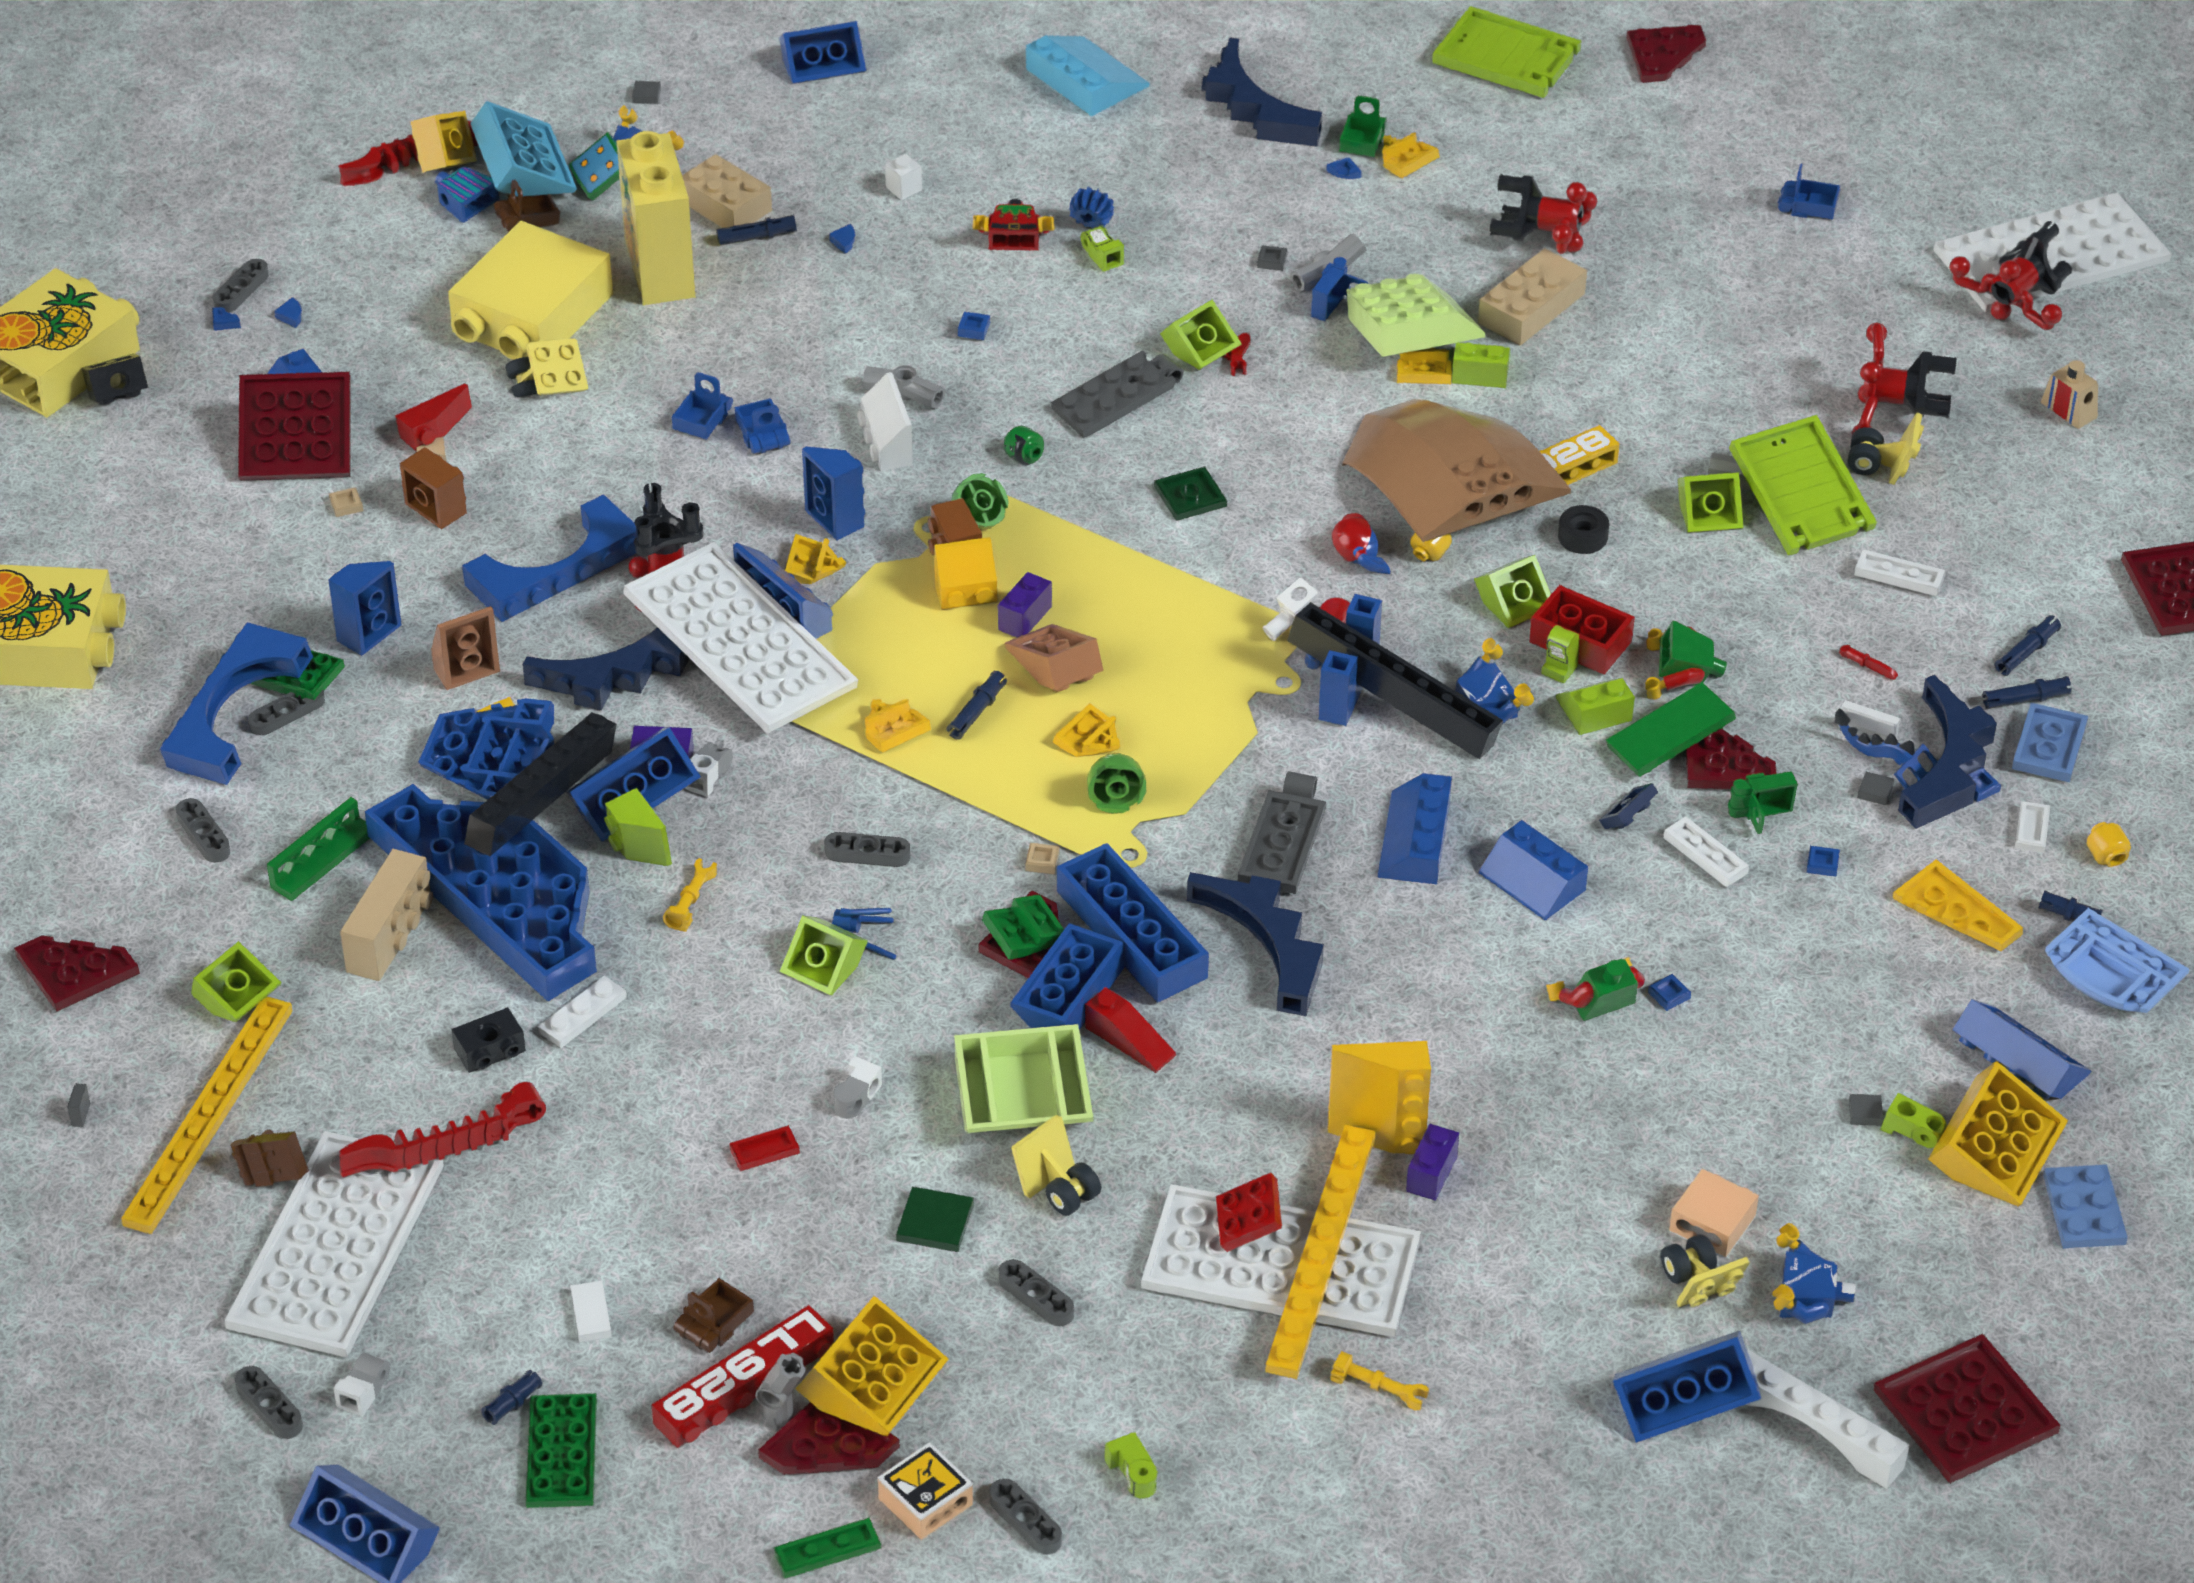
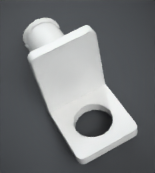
(1289, 608)

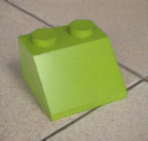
(1201, 336)
(1481, 365)
(1711, 502)
(1514, 590)
(1598, 705)
(637, 830)
(822, 954)
(233, 984)

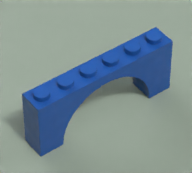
(516, 589)
(251, 657)

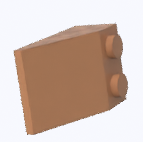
(466, 648)
(1057, 656)

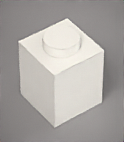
(903, 176)

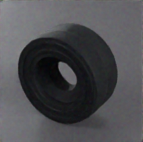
(1583, 541)

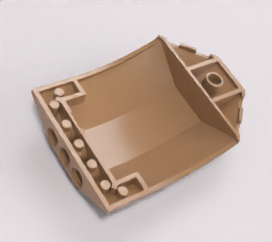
(1450, 466)

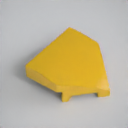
(1406, 154)
(1424, 367)
(812, 560)
(893, 724)
(1088, 733)

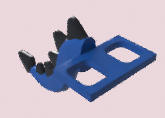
(1901, 753)

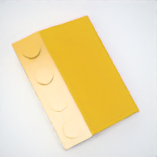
(1382, 1091)
(1998, 1136)
(873, 1370)

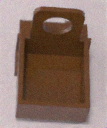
(535, 209)
(269, 1158)
(713, 1315)

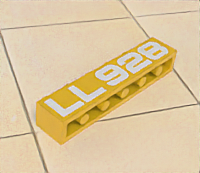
(1583, 454)

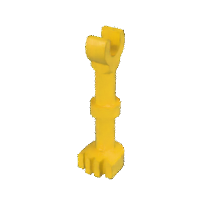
(678, 916)
(1344, 1366)

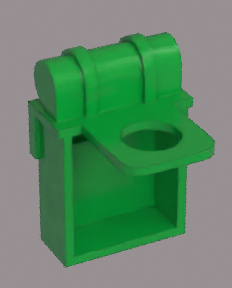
(1363, 130)
(1762, 797)

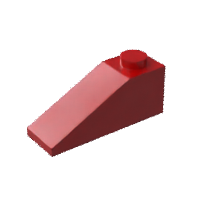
(433, 417)
(1126, 1029)

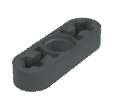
(252, 274)
(280, 719)
(202, 820)
(876, 857)
(1033, 1280)
(265, 1390)
(1024, 1503)

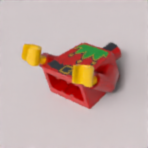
(1013, 226)

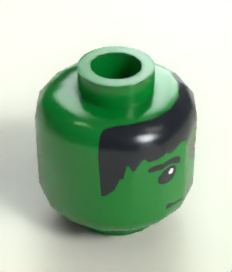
(1022, 444)

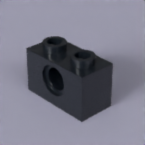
(98, 378)
(488, 1040)

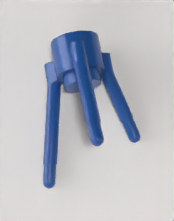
(851, 921)

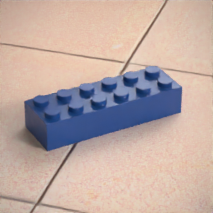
(1121, 906)

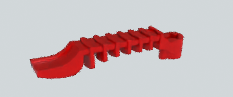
(369, 167)
(378, 1151)

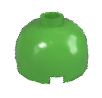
(984, 498)
(1116, 783)

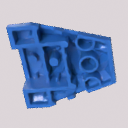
(488, 746)

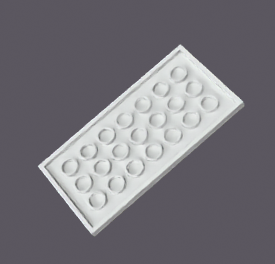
(2094, 237)
(740, 637)
(331, 1251)
(1363, 1290)

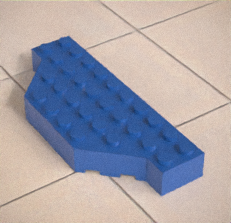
(519, 901)

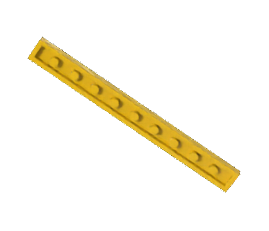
(206, 1115)
(1320, 1252)

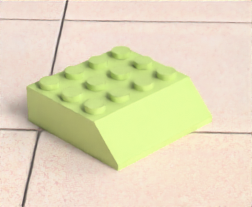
(1408, 315)
(1022, 1078)

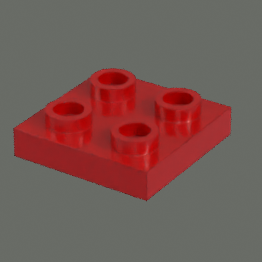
(1248, 1212)

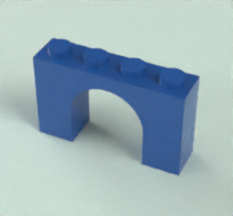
(1338, 674)

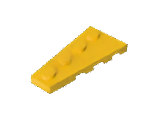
(1955, 903)

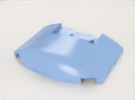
(2113, 964)

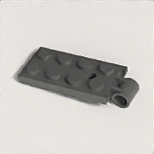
(1112, 394)
(1279, 848)

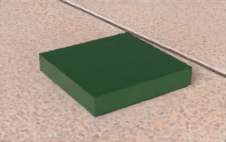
(1190, 493)
(935, 1219)

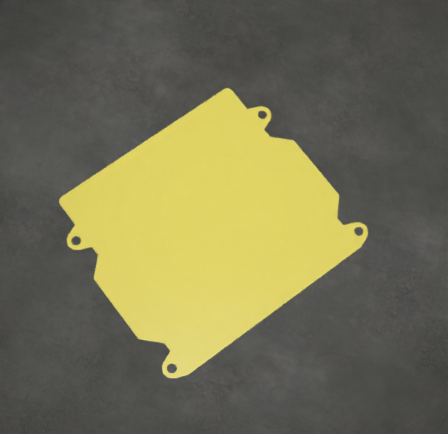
(1173, 674)

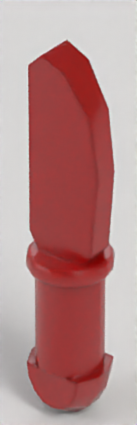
(1865, 660)

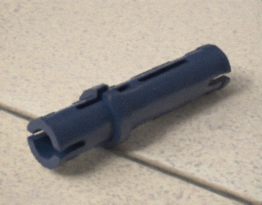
(767, 227)
(2035, 638)
(2038, 690)
(982, 697)

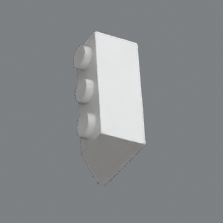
(886, 425)

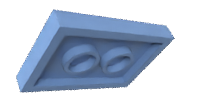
(2050, 742)
(2085, 1206)

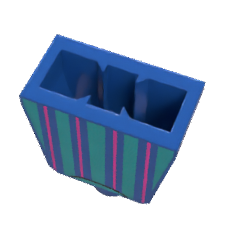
(465, 192)

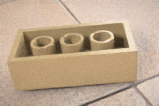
(1532, 296)
(386, 915)

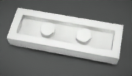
(1899, 572)
(1706, 851)
(582, 1012)

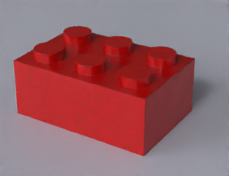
(1601, 628)

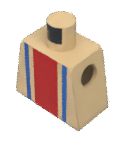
(2072, 394)

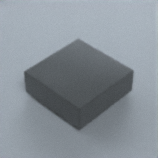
(646, 92)
(1272, 258)
(1875, 788)
(78, 1105)
(1865, 1109)

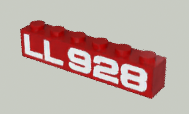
(736, 1378)

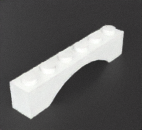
(1863, 1443)

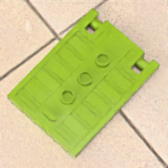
(1506, 51)
(1802, 484)

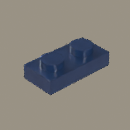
(1633, 802)

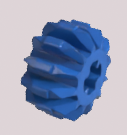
(1091, 207)

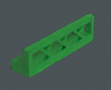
(319, 855)

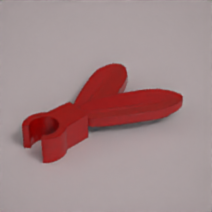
(1235, 356)

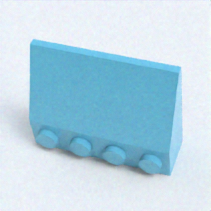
(1082, 72)
(521, 151)

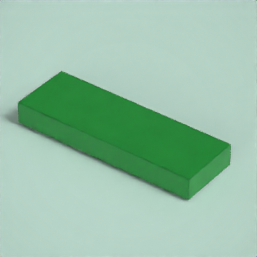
(827, 1548)

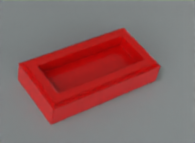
(764, 1148)

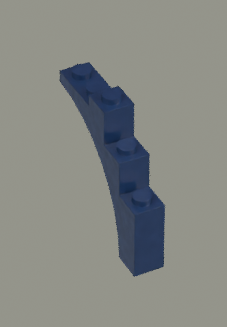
(1249, 103)
(594, 678)
(1948, 783)
(1277, 929)

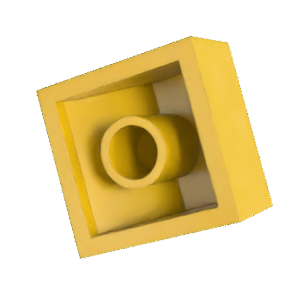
(443, 141)
(965, 573)

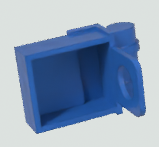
(1809, 197)
(1331, 288)
(702, 408)
(762, 426)

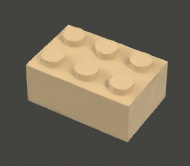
(726, 193)

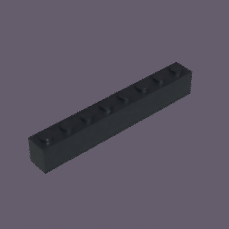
(1398, 681)
(540, 784)

